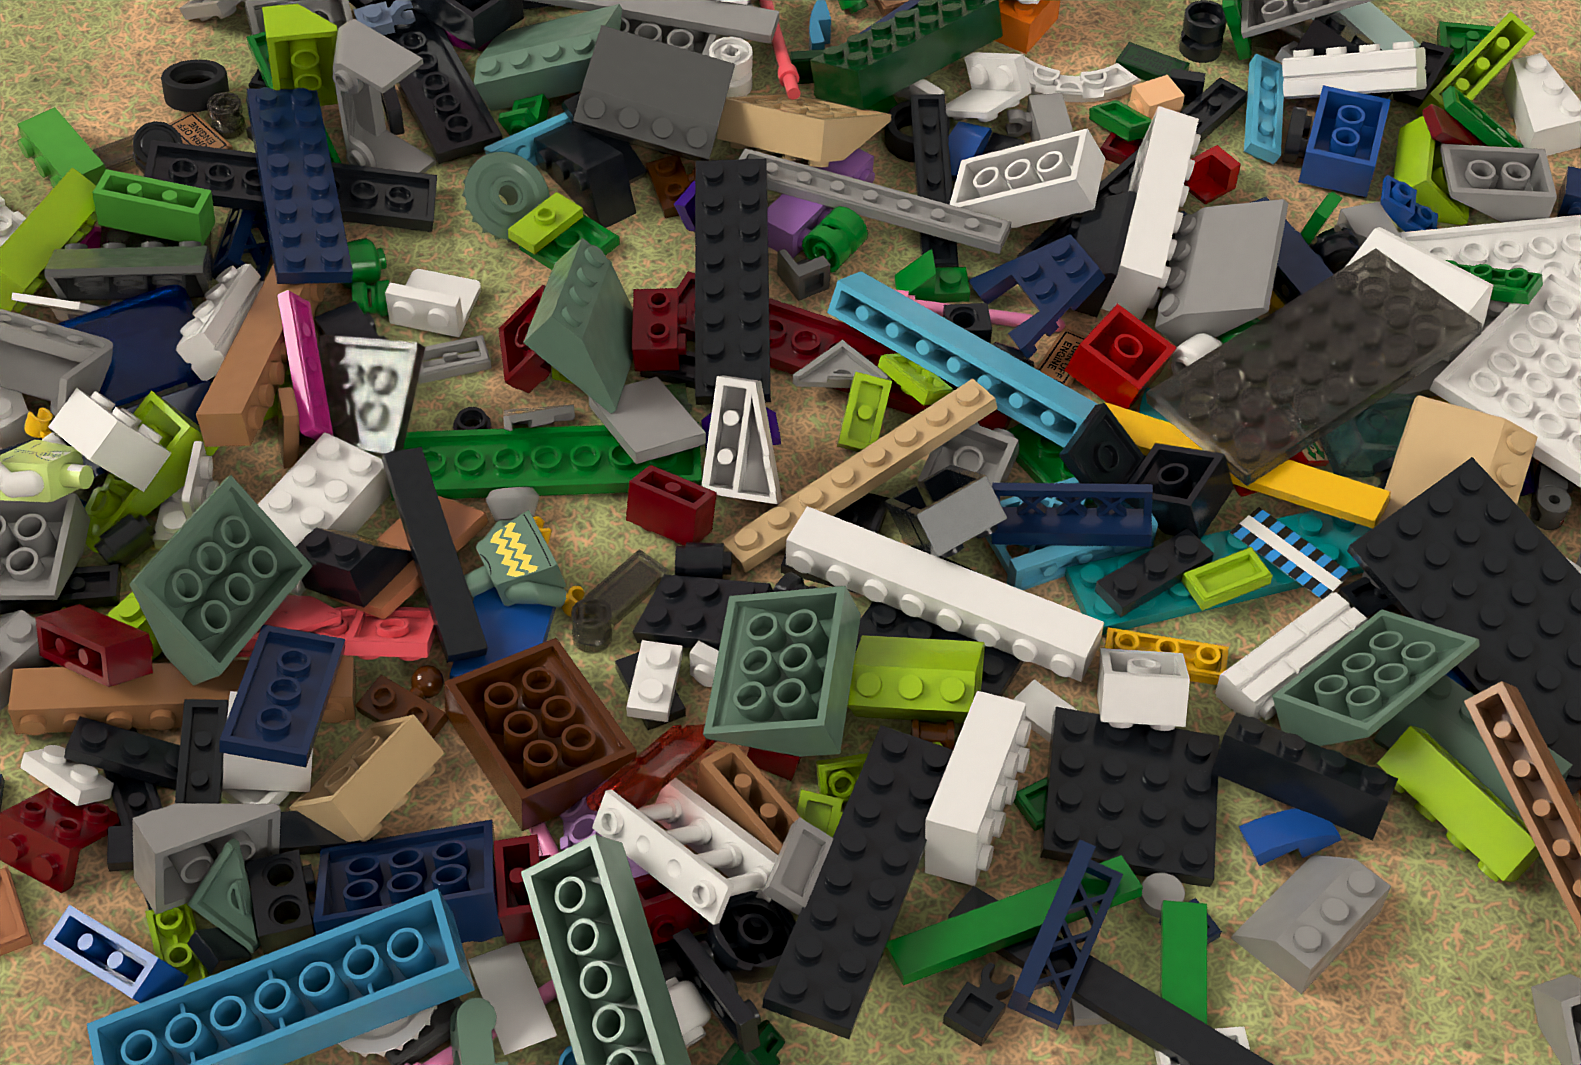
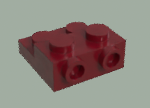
(521, 365)

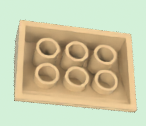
(798, 127)
(1446, 436)

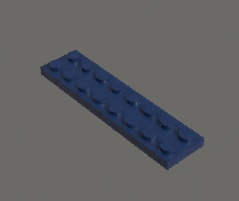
(298, 187)

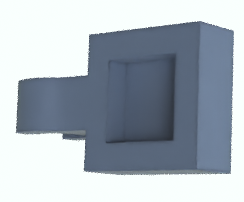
(384, 18)

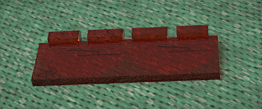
(655, 766)

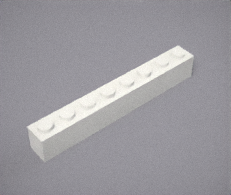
(944, 593)

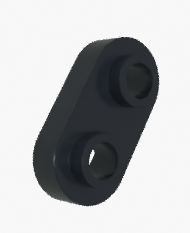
(1295, 144)

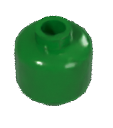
(365, 262)

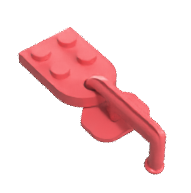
(403, 634)

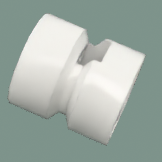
(740, 53)

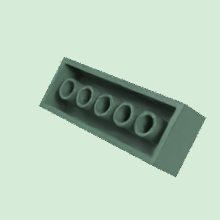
(603, 957)

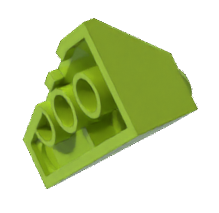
(118, 497)

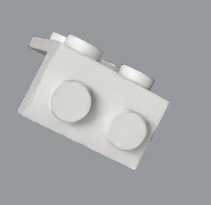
(432, 302)

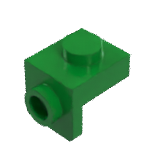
(525, 114)

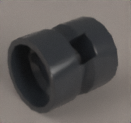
(1202, 31)

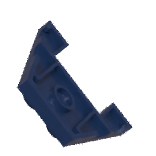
(1052, 278)

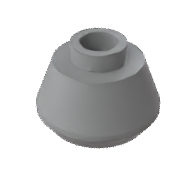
(512, 502)

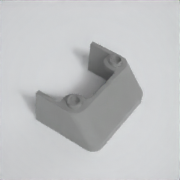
(362, 70)
(50, 359)

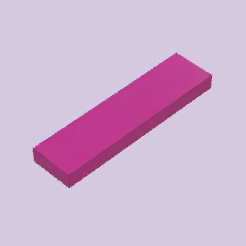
(305, 365)

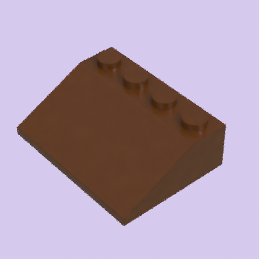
(536, 731)

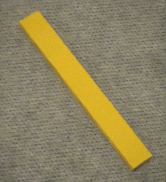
(1288, 481)

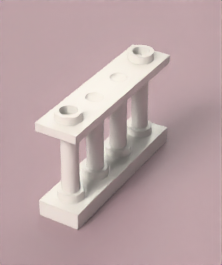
(701, 827)

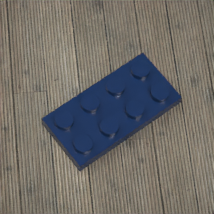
(282, 696)

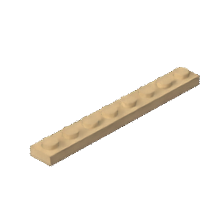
(862, 472)

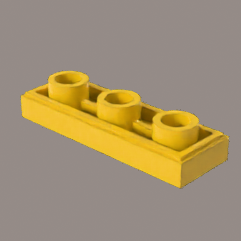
(1203, 660)

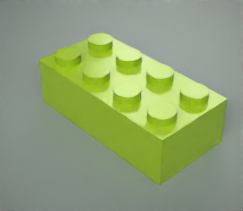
(58, 220)

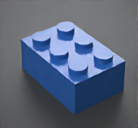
(1344, 141)

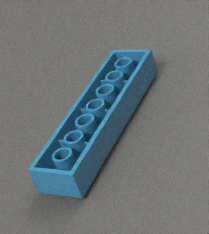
(298, 995)

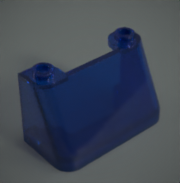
(144, 342)

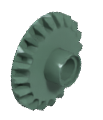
(505, 176)

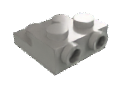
(976, 450)

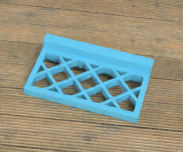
(1051, 560)

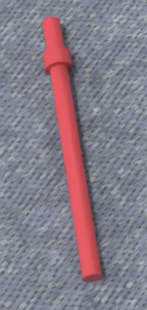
(786, 72)

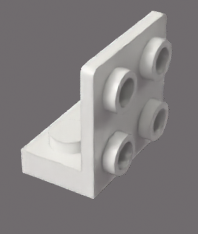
(996, 84)
(189, 498)

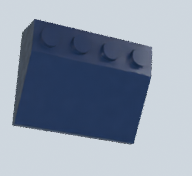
(393, 869)

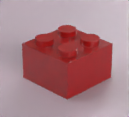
(1120, 358)

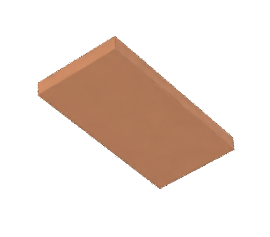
(463, 525)

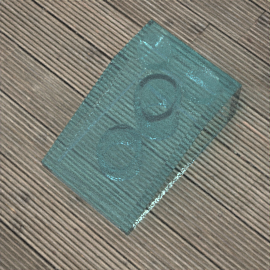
(1368, 436)

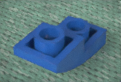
(966, 142)
(1401, 206)
(1286, 831)

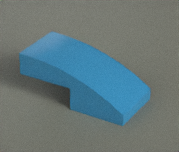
(819, 26)

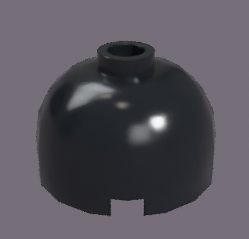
(750, 937)

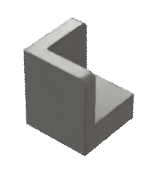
(803, 277)

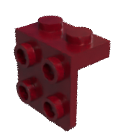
(47, 834)

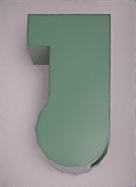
(472, 1033)

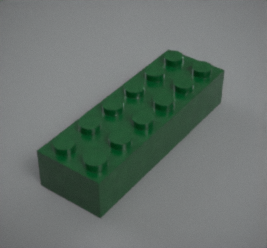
(904, 50)

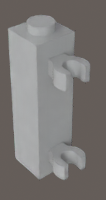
(1044, 118)

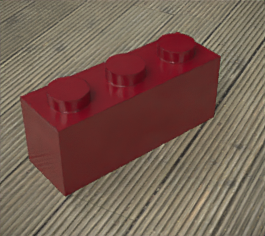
(94, 645)

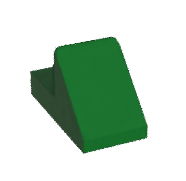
(933, 283)

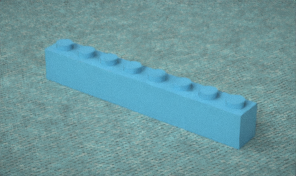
(959, 356)

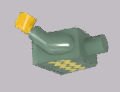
(521, 566)

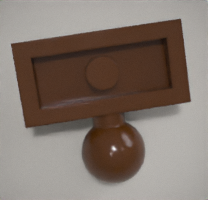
(669, 182)
(389, 700)

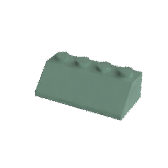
(1448, 721)

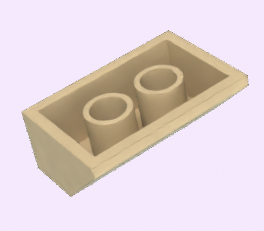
(371, 778)

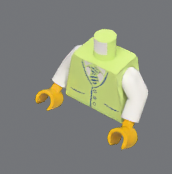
(44, 467)

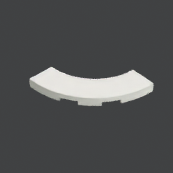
(1087, 87)

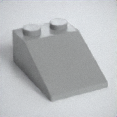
(1500, 180)
(183, 841)

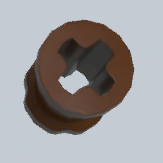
(934, 732)

